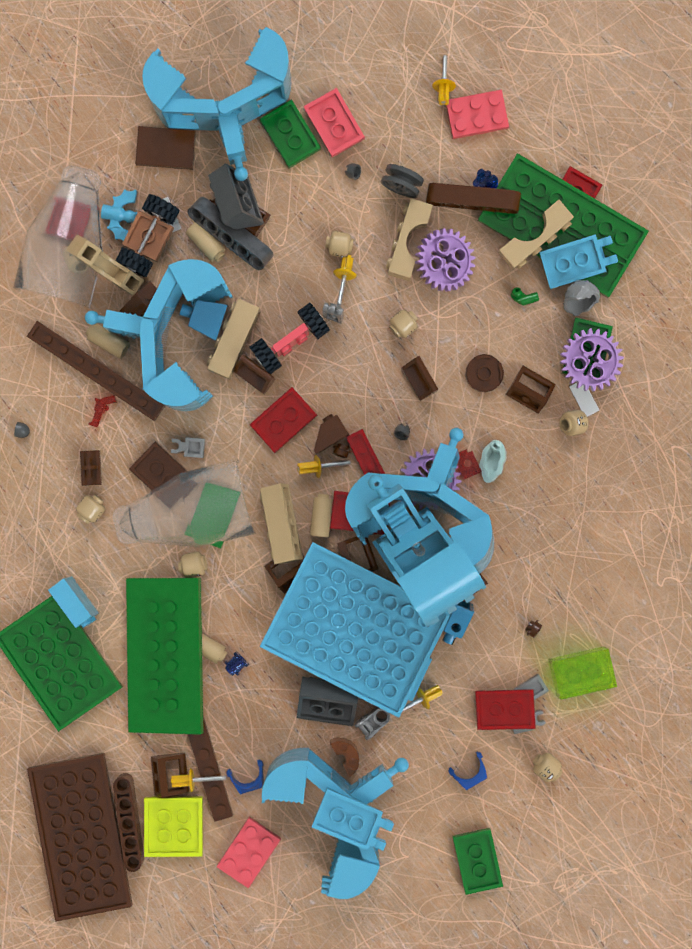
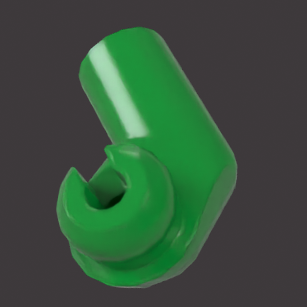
(523, 299)

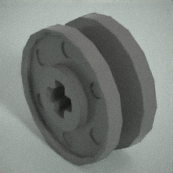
(402, 180)

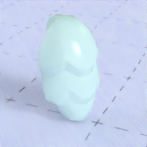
(492, 460)

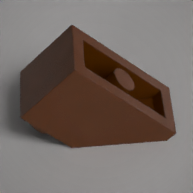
(330, 433)

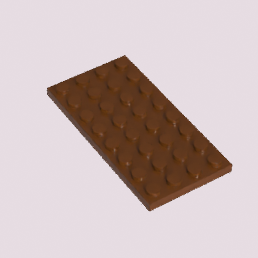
(79, 837)

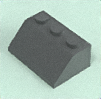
(234, 199)
(326, 702)

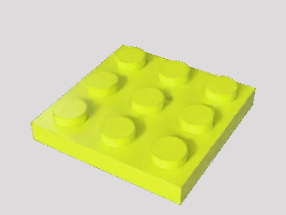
(173, 826)

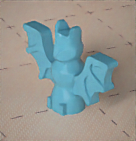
(117, 214)

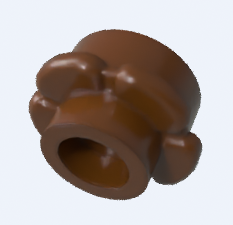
(341, 450)
(533, 628)

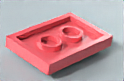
(477, 114)
(334, 122)
(248, 852)

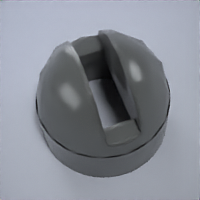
(353, 171)
(21, 430)
(402, 432)

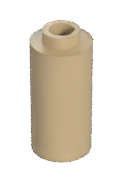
(206, 242)
(107, 340)
(321, 516)
(212, 649)

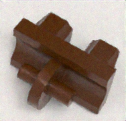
(90, 468)

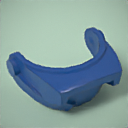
(469, 783)
(244, 788)

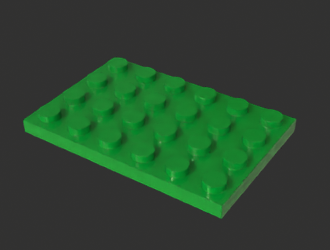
(58, 663)

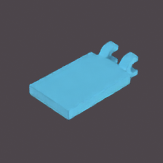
(576, 260)
(350, 820)

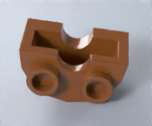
(349, 751)

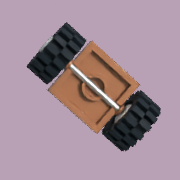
(148, 235)

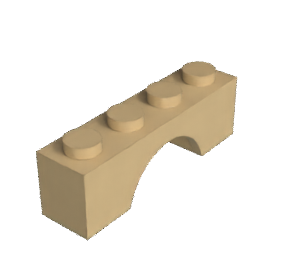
(416, 217)
(554, 218)
(105, 265)

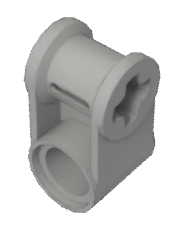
(371, 724)

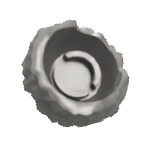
(581, 297)

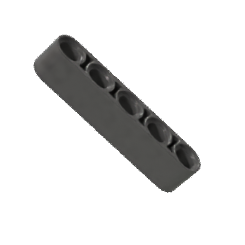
(237, 240)

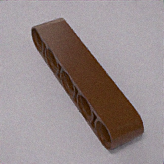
(473, 198)
(128, 831)

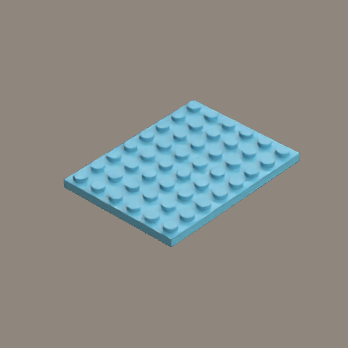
(353, 630)

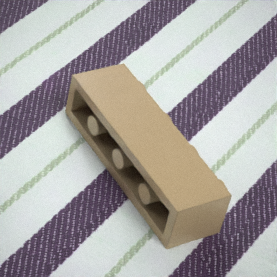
(234, 338)
(281, 523)

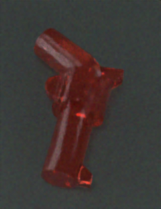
(101, 407)

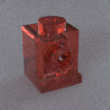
(473, 469)

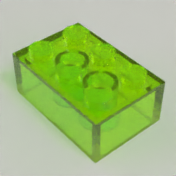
(582, 673)

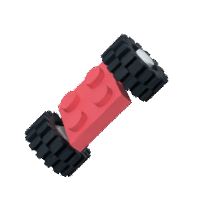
(311, 320)

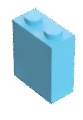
(74, 602)

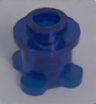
(485, 179)
(236, 664)

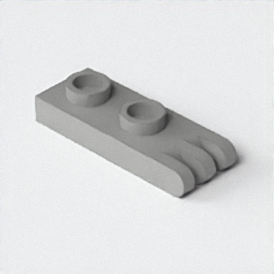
(333, 312)

